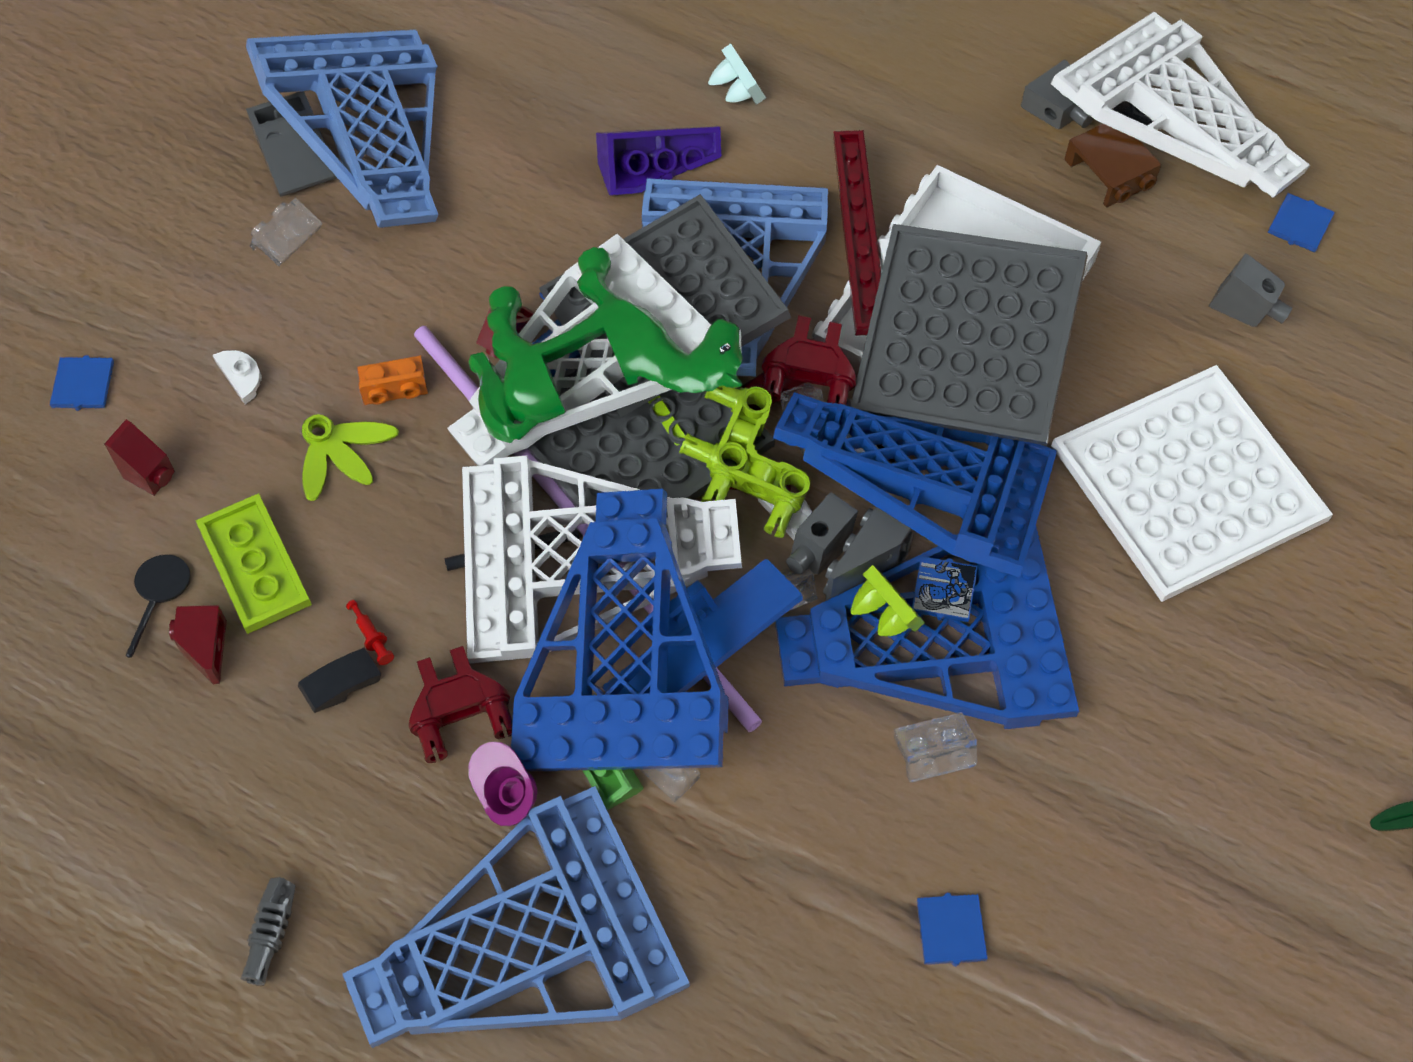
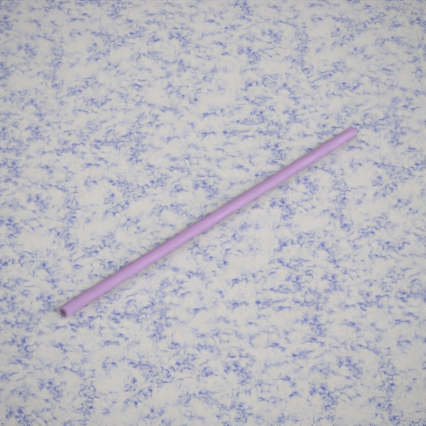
(466, 385)

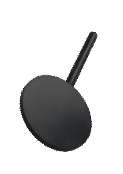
(158, 581)

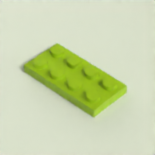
(253, 563)

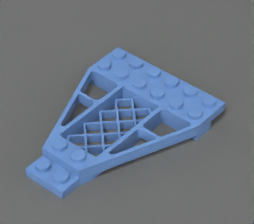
(355, 62)
(755, 213)
(608, 911)

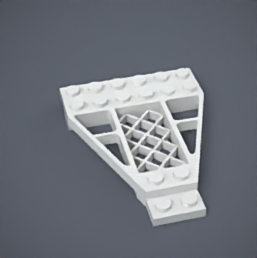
(1154, 56)
(632, 281)
(502, 560)

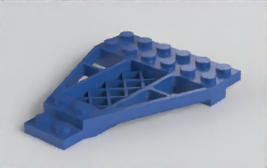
(995, 511)
(1019, 636)
(614, 728)

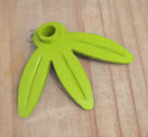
(333, 445)

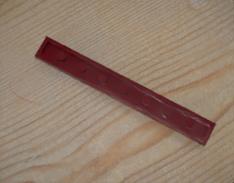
(858, 225)

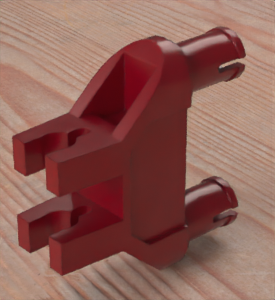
(811, 363)
(455, 700)

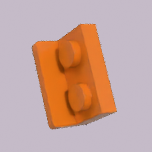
(392, 380)

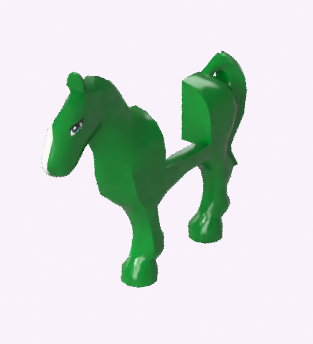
(634, 334)

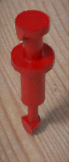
(374, 640)

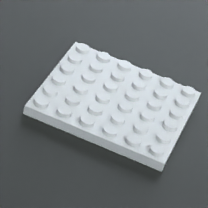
(1190, 482)

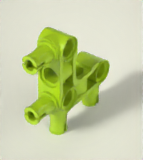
(753, 472)

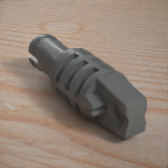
(268, 930)

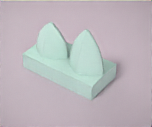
(731, 69)

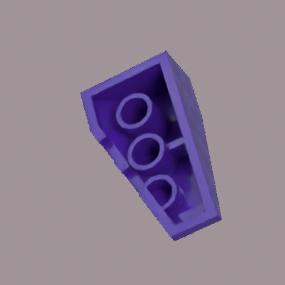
(639, 155)

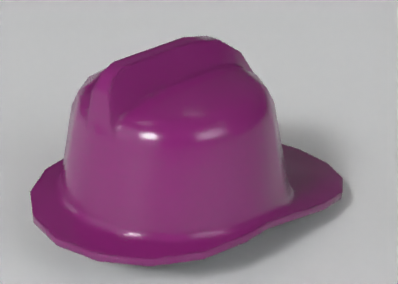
(502, 783)

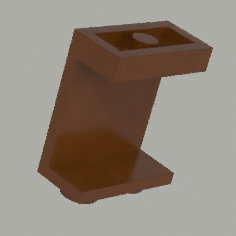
(1117, 161)

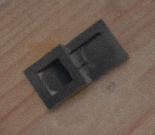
(338, 678)

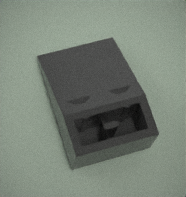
(287, 155)
(879, 543)

